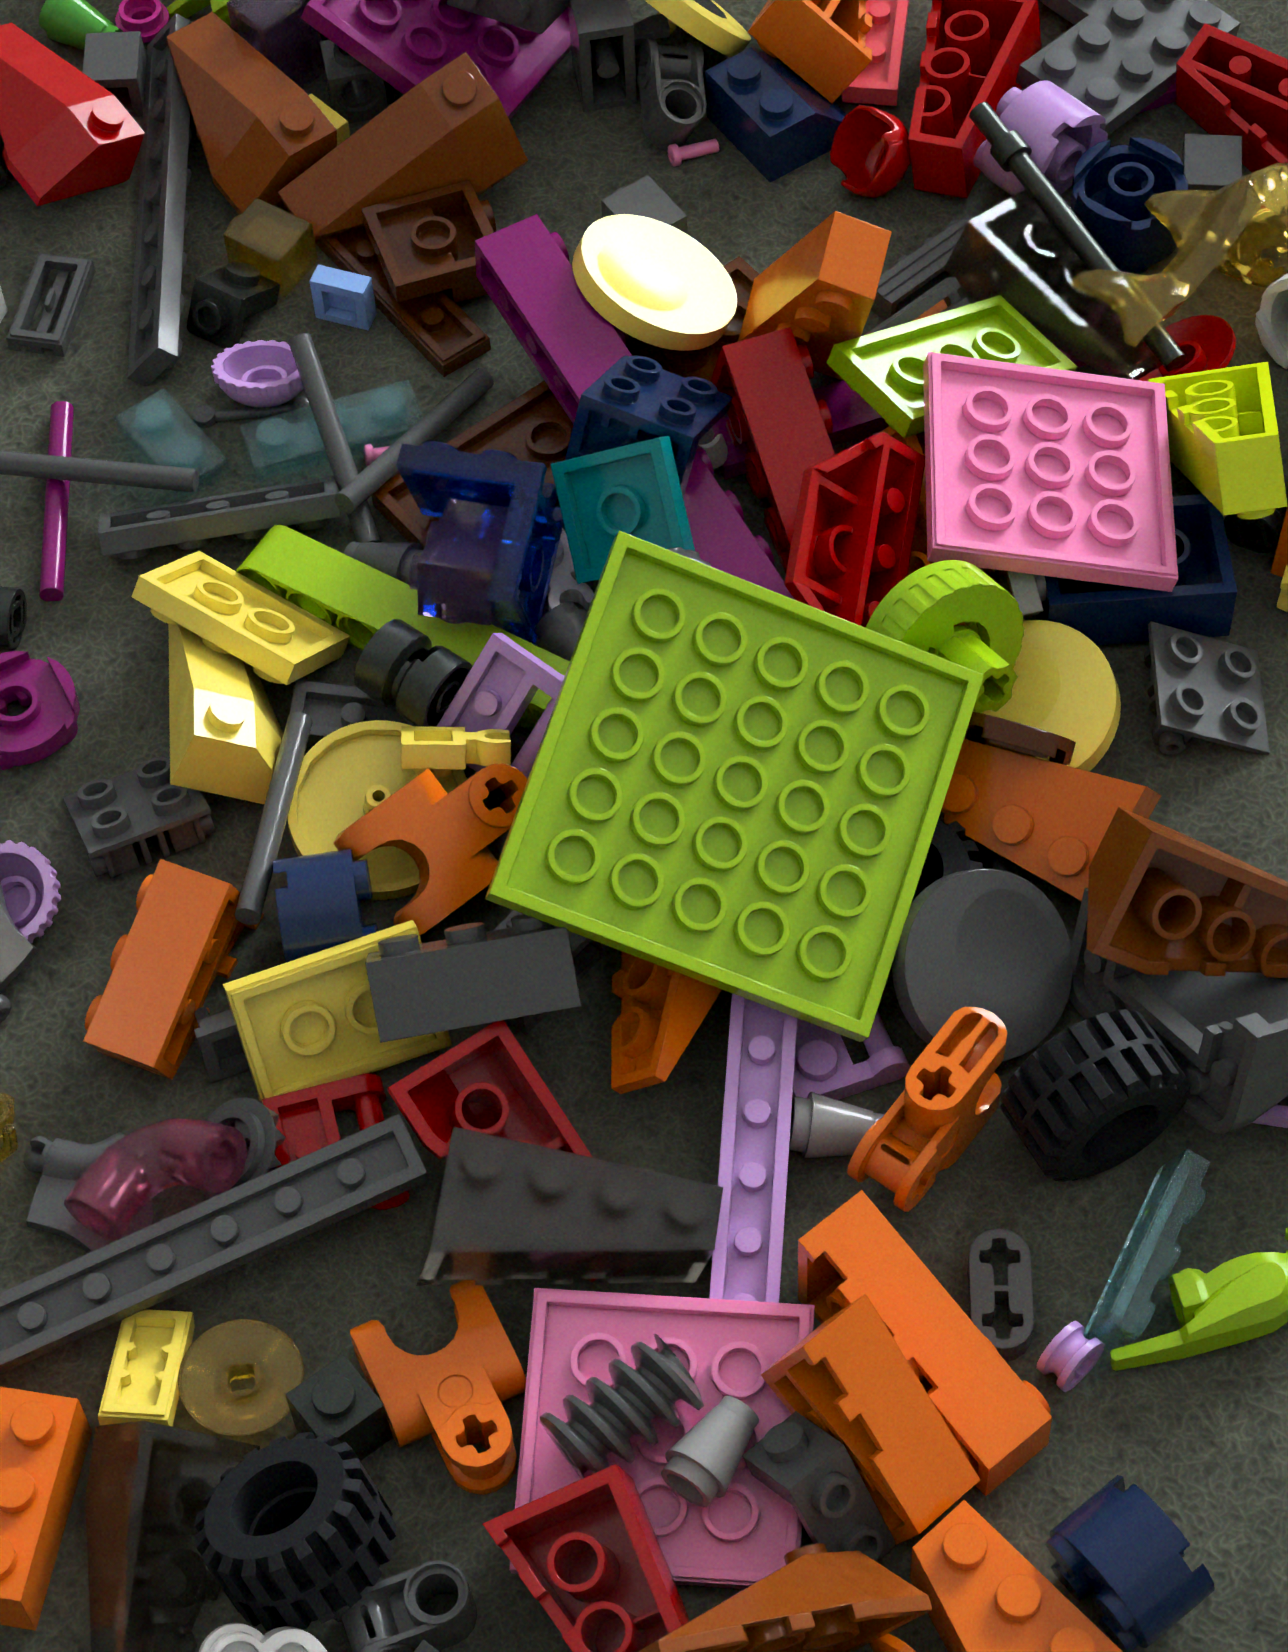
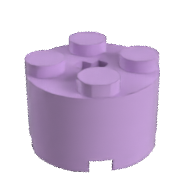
(1054, 128)

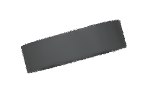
(1015, 1294)

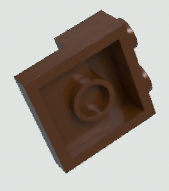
(430, 241)

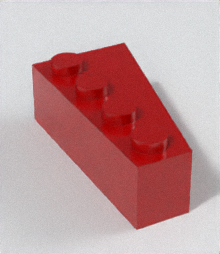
(966, 61)
(776, 420)
(594, 1563)

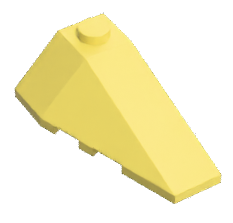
(218, 722)

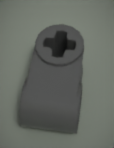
(670, 82)
(399, 1615)

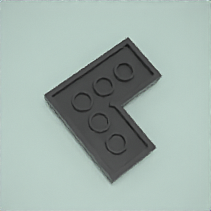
(1120, 51)

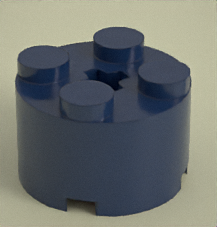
(1111, 198)
(322, 901)
(1130, 1562)

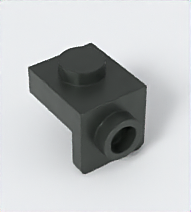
(227, 297)

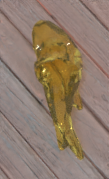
(1211, 231)

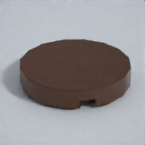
(1019, 738)

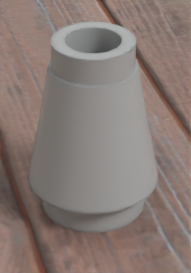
(827, 1126)
(710, 1452)

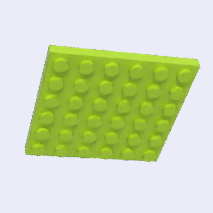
(737, 787)

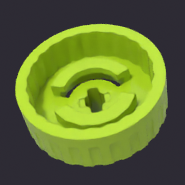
(951, 592)

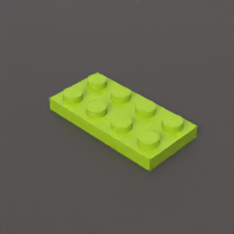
(889, 362)

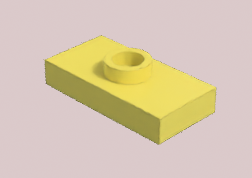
(146, 1367)

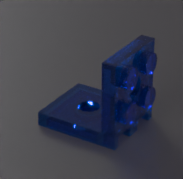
(531, 528)

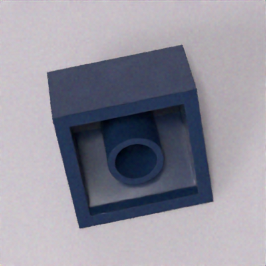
(770, 112)

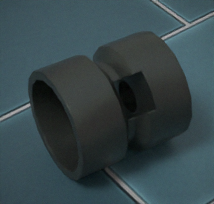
(409, 672)

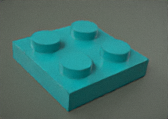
(621, 490)

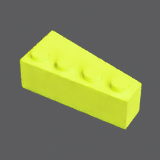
(1227, 437)

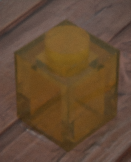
(272, 242)

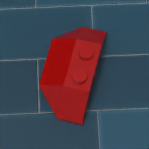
(855, 527)

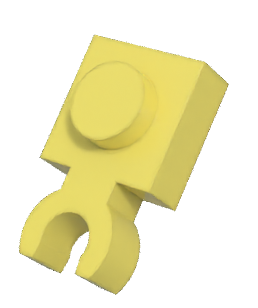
(452, 748)

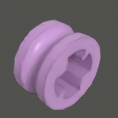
(1070, 1356)

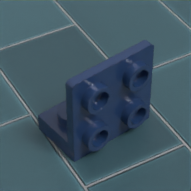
(644, 402)

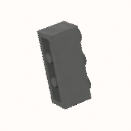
(471, 977)

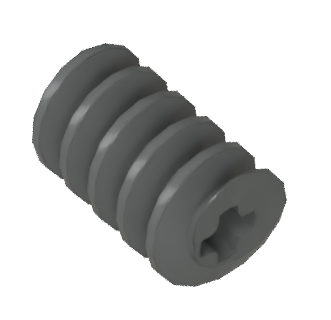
(622, 1409)

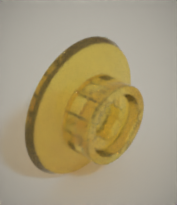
(231, 1346)

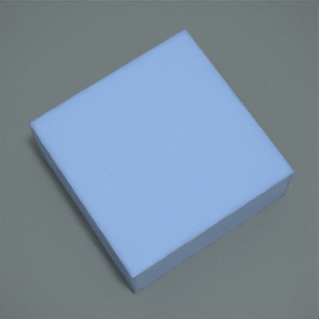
(343, 297)

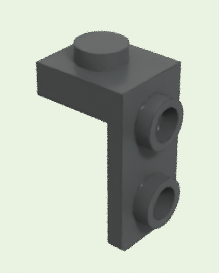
(821, 1485)

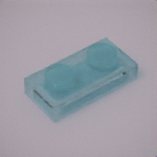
(171, 438)

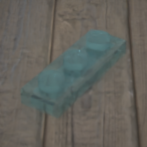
(293, 440)
(1149, 1250)

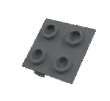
(1204, 691)
(135, 807)

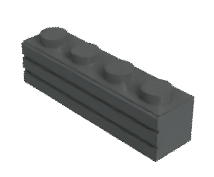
(918, 271)

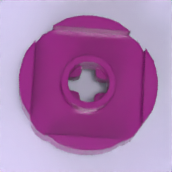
(49, 719)

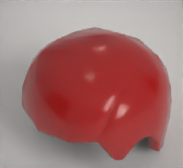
(871, 151)

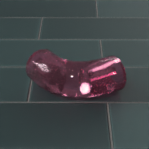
(150, 1162)

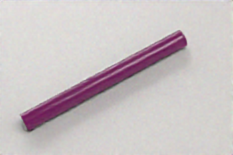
(56, 506)

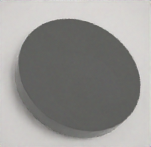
(988, 946)

